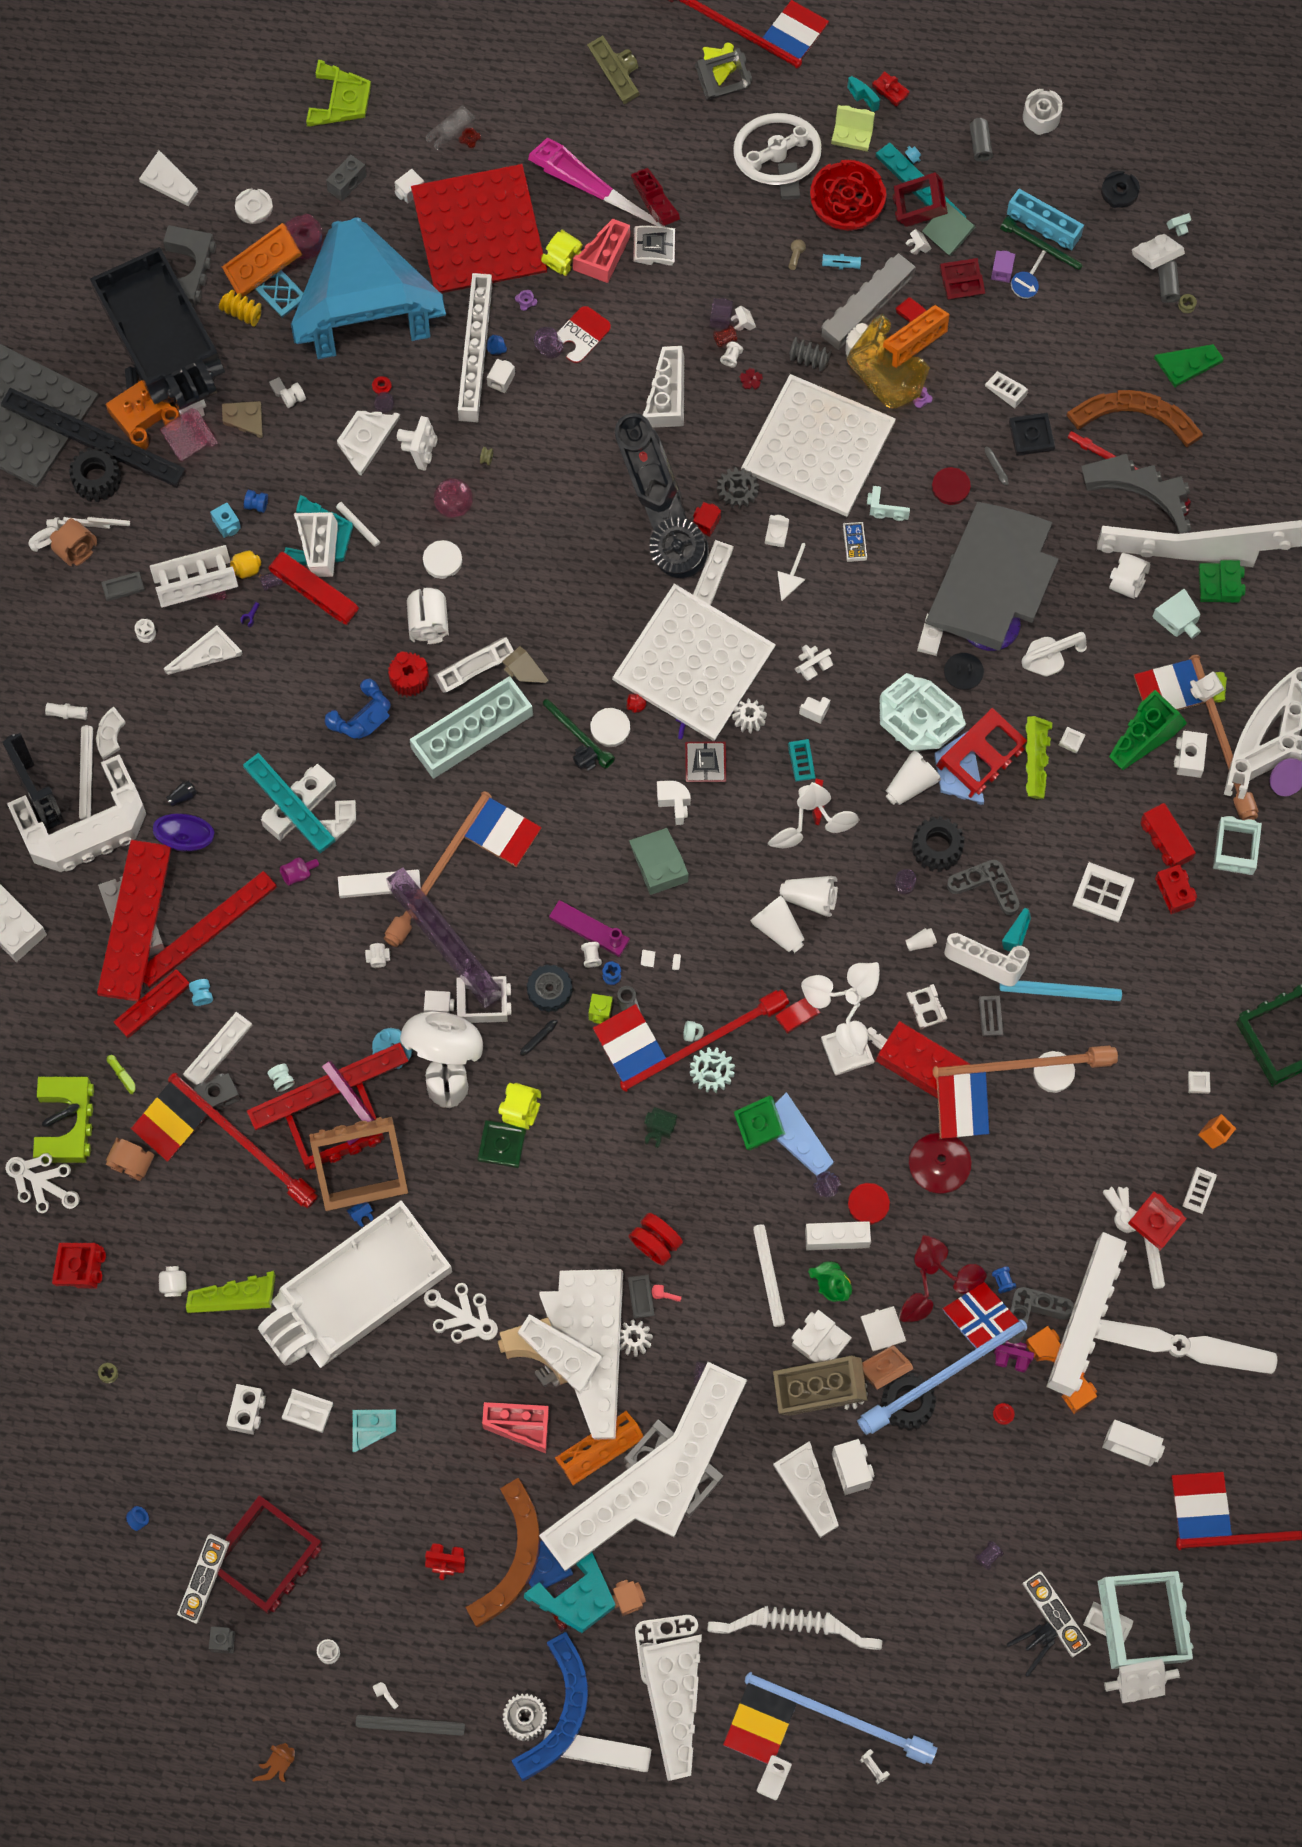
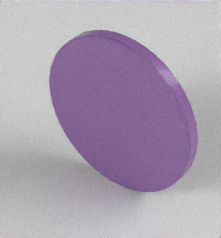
(1287, 777)

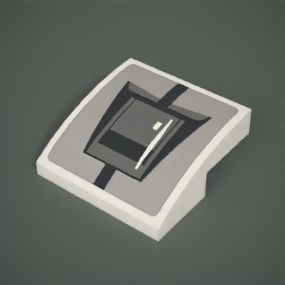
(654, 245)

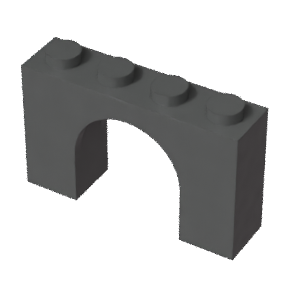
(199, 247)

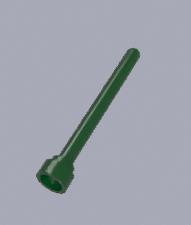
(1010, 226)
(604, 759)

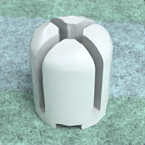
(427, 615)
(436, 1078)

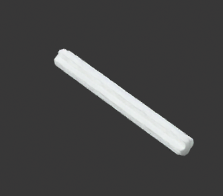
(86, 772)
(769, 1276)

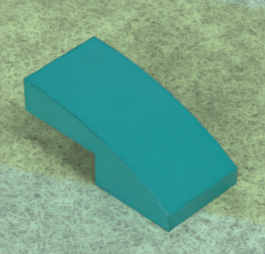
(862, 91)

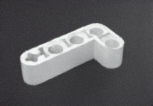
(987, 961)

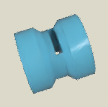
(200, 992)

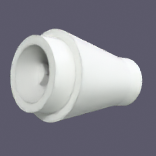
(921, 940)

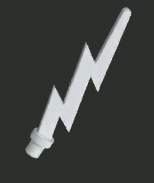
(90, 522)

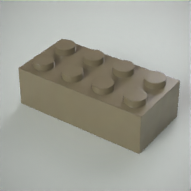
(820, 1385)

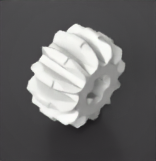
(747, 722)
(640, 1333)

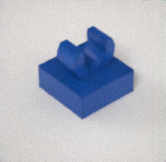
(359, 1211)

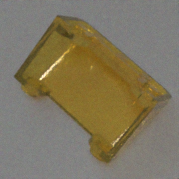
(875, 367)

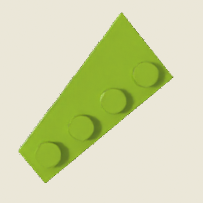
(1036, 745)

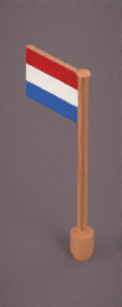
(964, 1088)

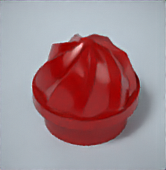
(635, 703)

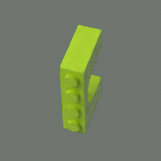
(73, 1145)

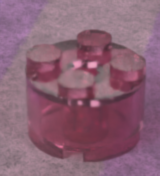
(306, 234)

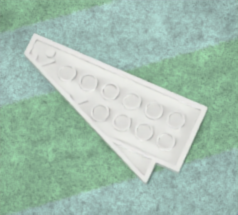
(590, 1313)

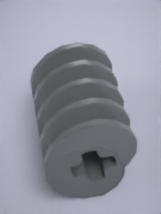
(809, 355)

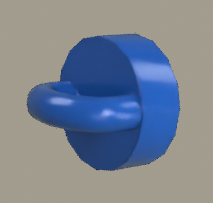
(496, 345)
(137, 1518)

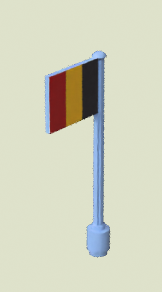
(768, 1711)

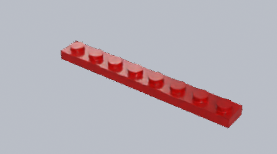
(208, 928)
(325, 1088)

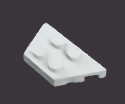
(365, 437)

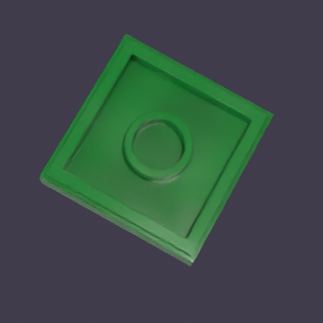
(759, 1123)

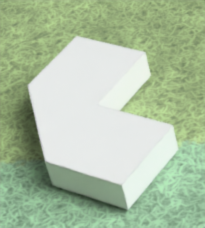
(344, 818)

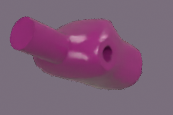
(297, 870)

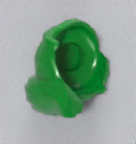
(832, 1281)

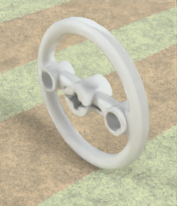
(777, 148)

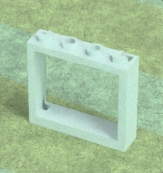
(1113, 1625)

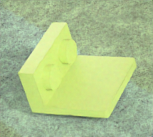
(853, 128)

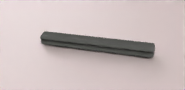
(410, 1725)

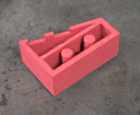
(604, 252)
(518, 1423)

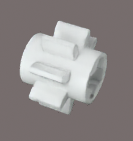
(377, 955)

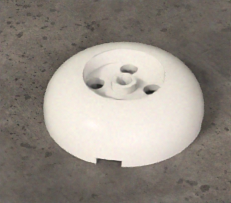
(442, 1038)

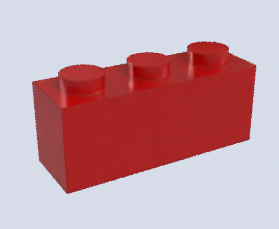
(1167, 836)

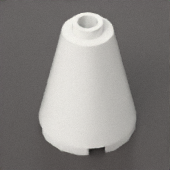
(911, 779)
(811, 893)
(779, 925)

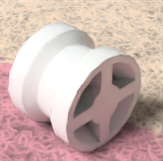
(142, 627)

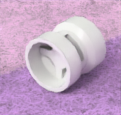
(292, 395)
(328, 1651)

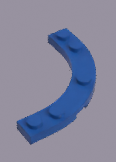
(571, 1717)

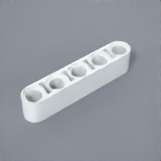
(608, 1753)

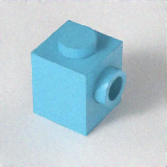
(225, 520)

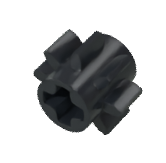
(585, 757)

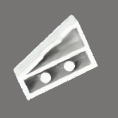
(318, 538)

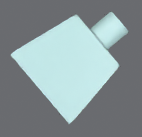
(1179, 615)

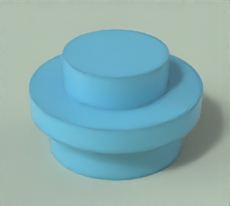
(913, 154)

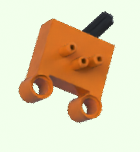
(136, 411)

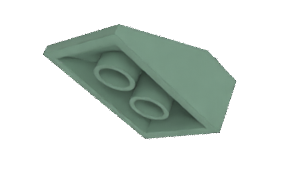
(659, 861)

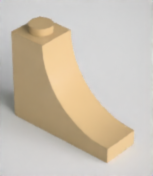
(516, 1346)

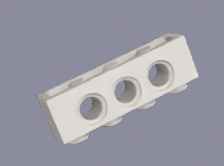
(315, 776)

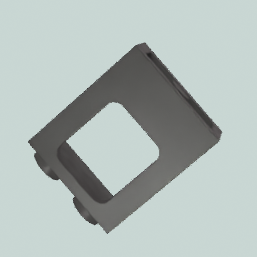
(708, 80)

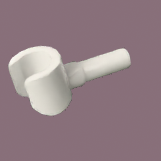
(381, 1689)

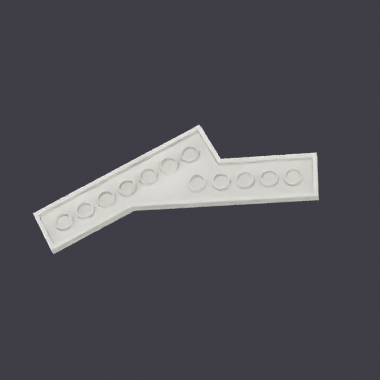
(1204, 546)
(658, 1485)

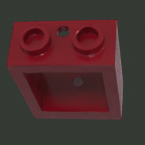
(938, 198)

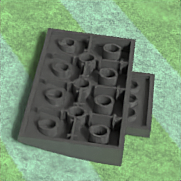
(994, 575)

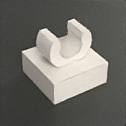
(920, 242)
(745, 319)

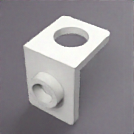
(773, 1778)

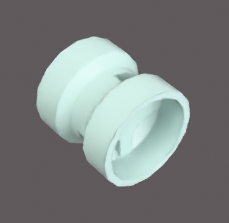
(281, 1078)

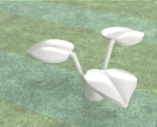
(811, 797)
(864, 982)

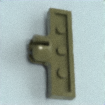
(616, 68)

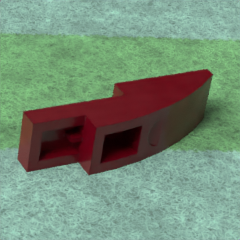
(654, 197)

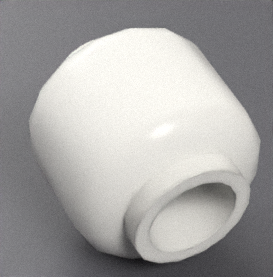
(172, 1281)

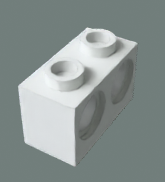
(241, 1409)

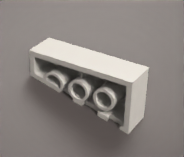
(666, 397)

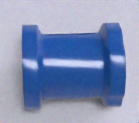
(607, 977)
(1003, 1280)

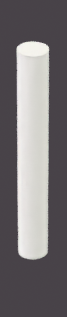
(358, 524)

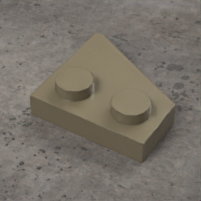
(244, 416)

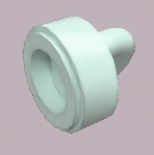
(689, 1031)

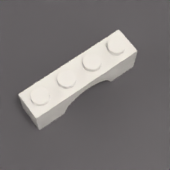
(473, 664)

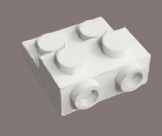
(820, 1338)

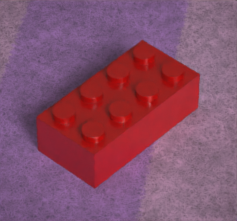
(915, 1056)

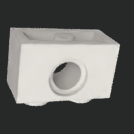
(1194, 743)

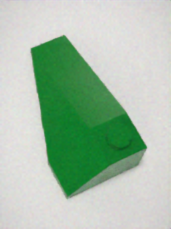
(1150, 728)

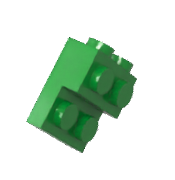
(1221, 581)

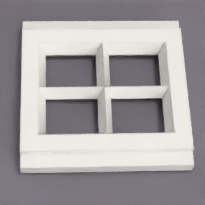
(1109, 876)

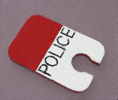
(585, 330)

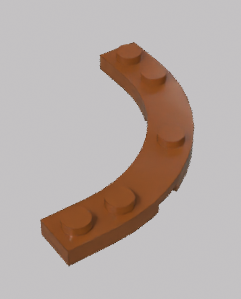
(1137, 402)
(524, 1561)

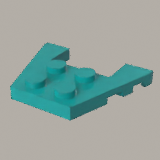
(343, 532)
(582, 1602)

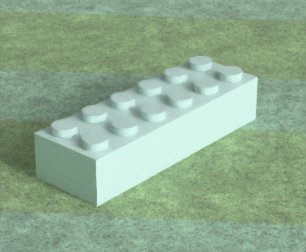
(471, 727)

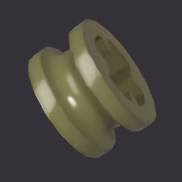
(1184, 299)
(486, 456)
(105, 1379)

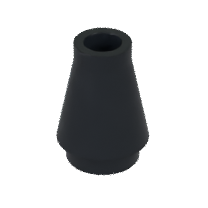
(182, 793)

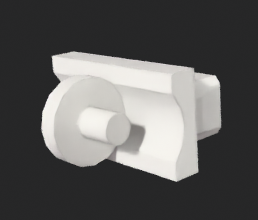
(822, 659)

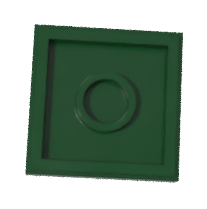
(501, 1144)

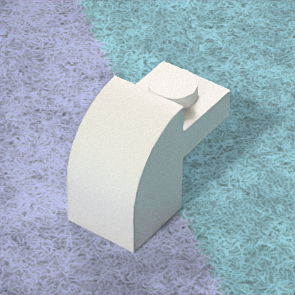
(674, 794)

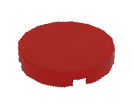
(868, 1203)

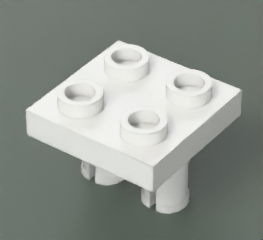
(419, 442)

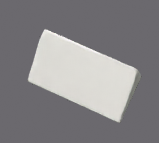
(1096, 1622)

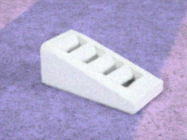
(1012, 400)
(1206, 1174)

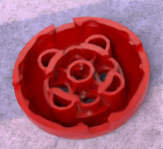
(853, 179)

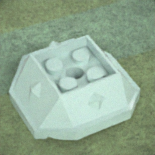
(919, 714)

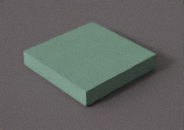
(949, 230)

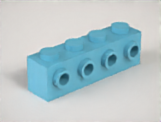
(1045, 219)

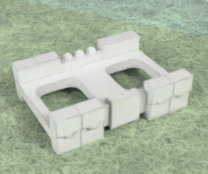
(932, 1005)
(873, 1767)

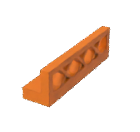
(916, 335)
(601, 1450)

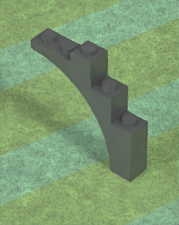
(1121, 474)

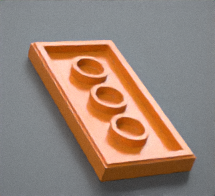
(262, 260)

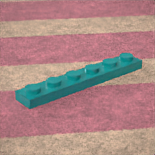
(906, 171)
(289, 803)

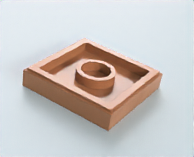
(886, 1367)

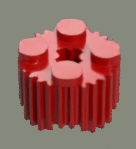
(412, 665)

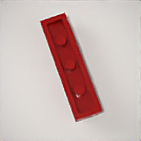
(152, 1003)

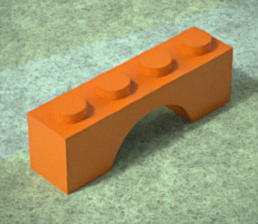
(1045, 1347)

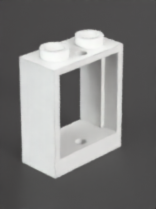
(484, 1017)
(1133, 1443)

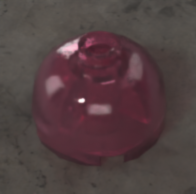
(453, 498)

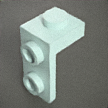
(882, 511)

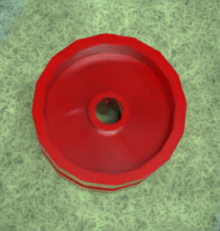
(655, 1239)

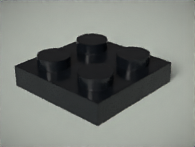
(1031, 434)

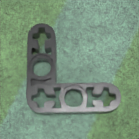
(987, 877)
(1031, 1304)

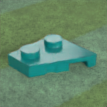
(372, 1426)

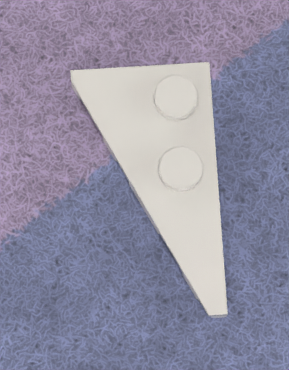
(211, 648)

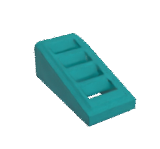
(806, 745)
(1017, 932)

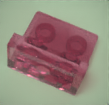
(188, 434)

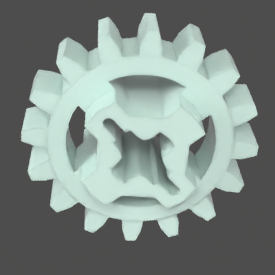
(705, 1074)

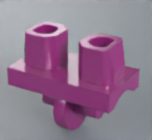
(1022, 1357)

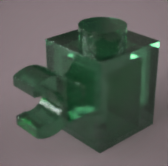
(660, 1125)

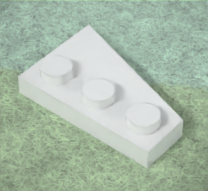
(168, 180)

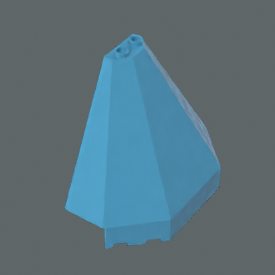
(361, 281)

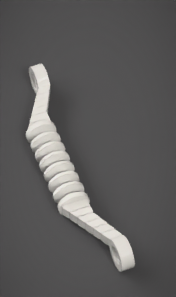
(829, 1624)

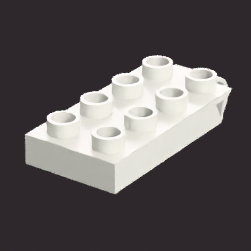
(354, 1288)

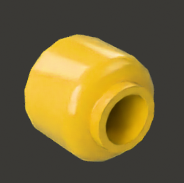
(245, 564)

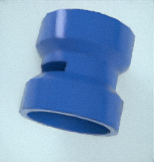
(255, 501)

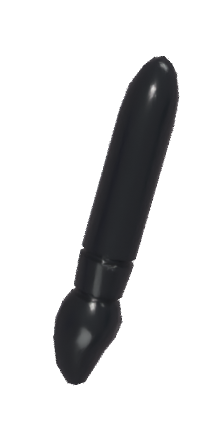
(549, 1027)
(71, 1109)

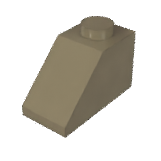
(523, 667)

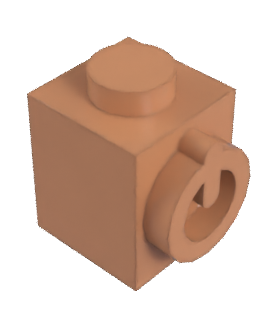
(628, 1597)

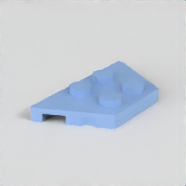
(950, 783)

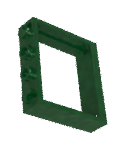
(1273, 1076)

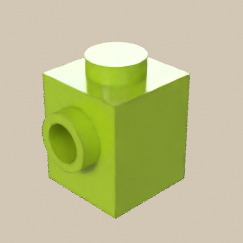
(600, 1008)

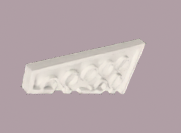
(672, 1690)

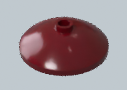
(936, 1175)

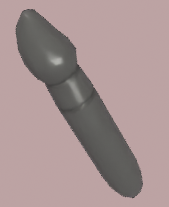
(996, 465)

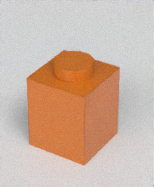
(1217, 1131)

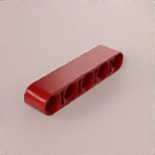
(313, 588)

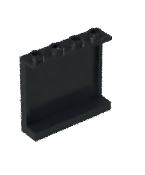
(42, 800)

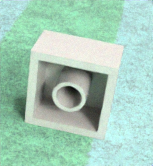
(852, 1466)

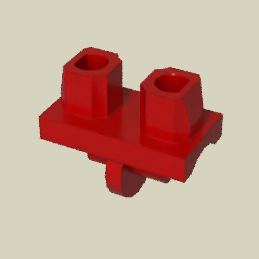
(890, 88)
(445, 1563)

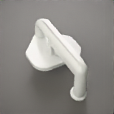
(1045, 656)

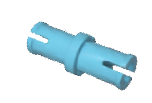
(855, 262)

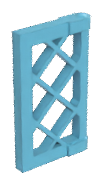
(291, 303)

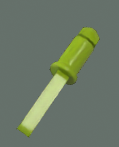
(121, 1073)

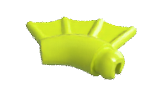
(721, 71)

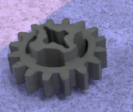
(738, 492)

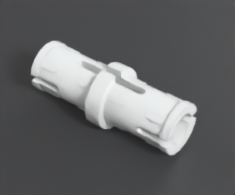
(66, 711)

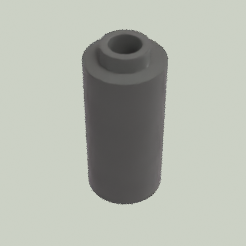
(981, 139)
(1169, 282)

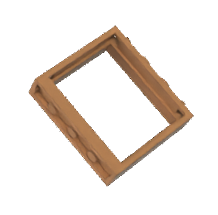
(366, 1193)

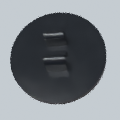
(963, 671)

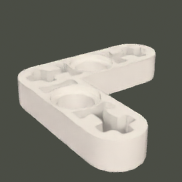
(656, 1633)

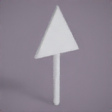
(787, 582)

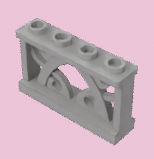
(664, 1434)

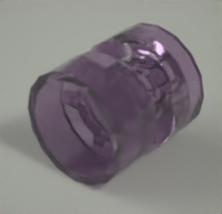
(548, 342)

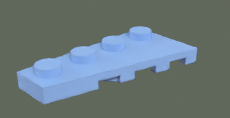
(800, 1138)

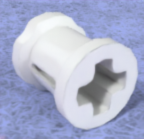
(731, 354)
(591, 954)

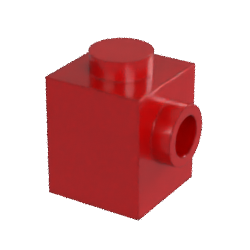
(707, 518)

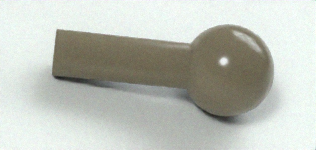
(797, 247)

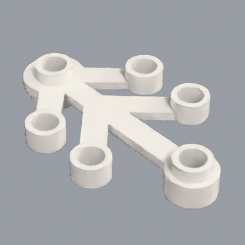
(40, 1181)
(463, 1316)

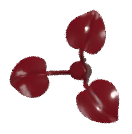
(928, 1258)

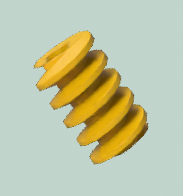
(240, 308)

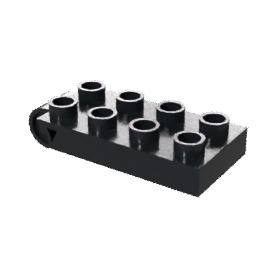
(159, 329)

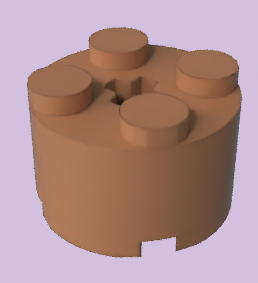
(73, 542)
(130, 1158)

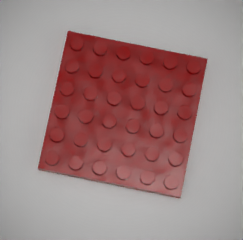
(478, 227)

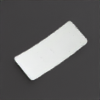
(648, 959)

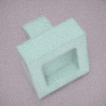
(1180, 224)

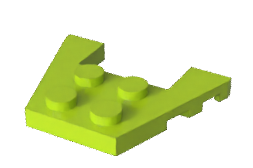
(347, 100)

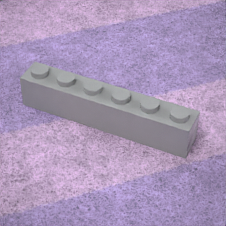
(868, 300)

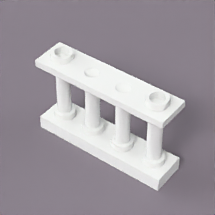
(196, 586)

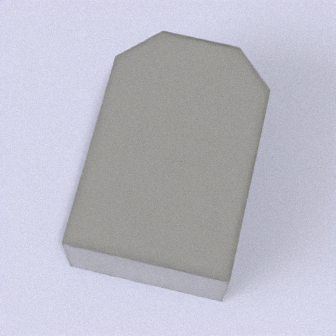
(277, 386)

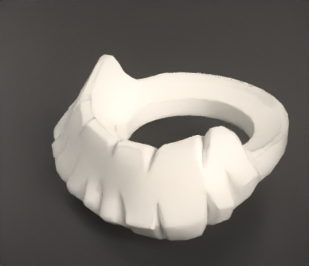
(38, 540)

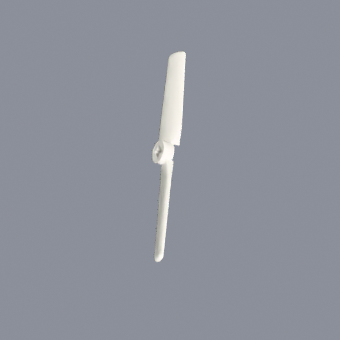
(1202, 1349)

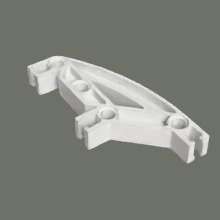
(1257, 759)

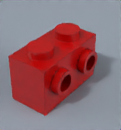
(1176, 889)

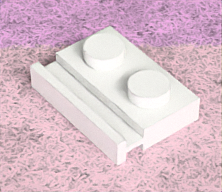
(307, 1410)

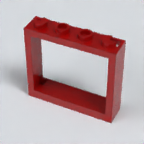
(335, 1154)

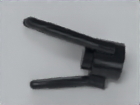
(1045, 1635)

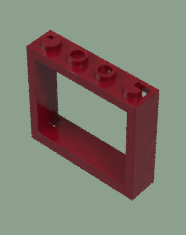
(298, 1569)

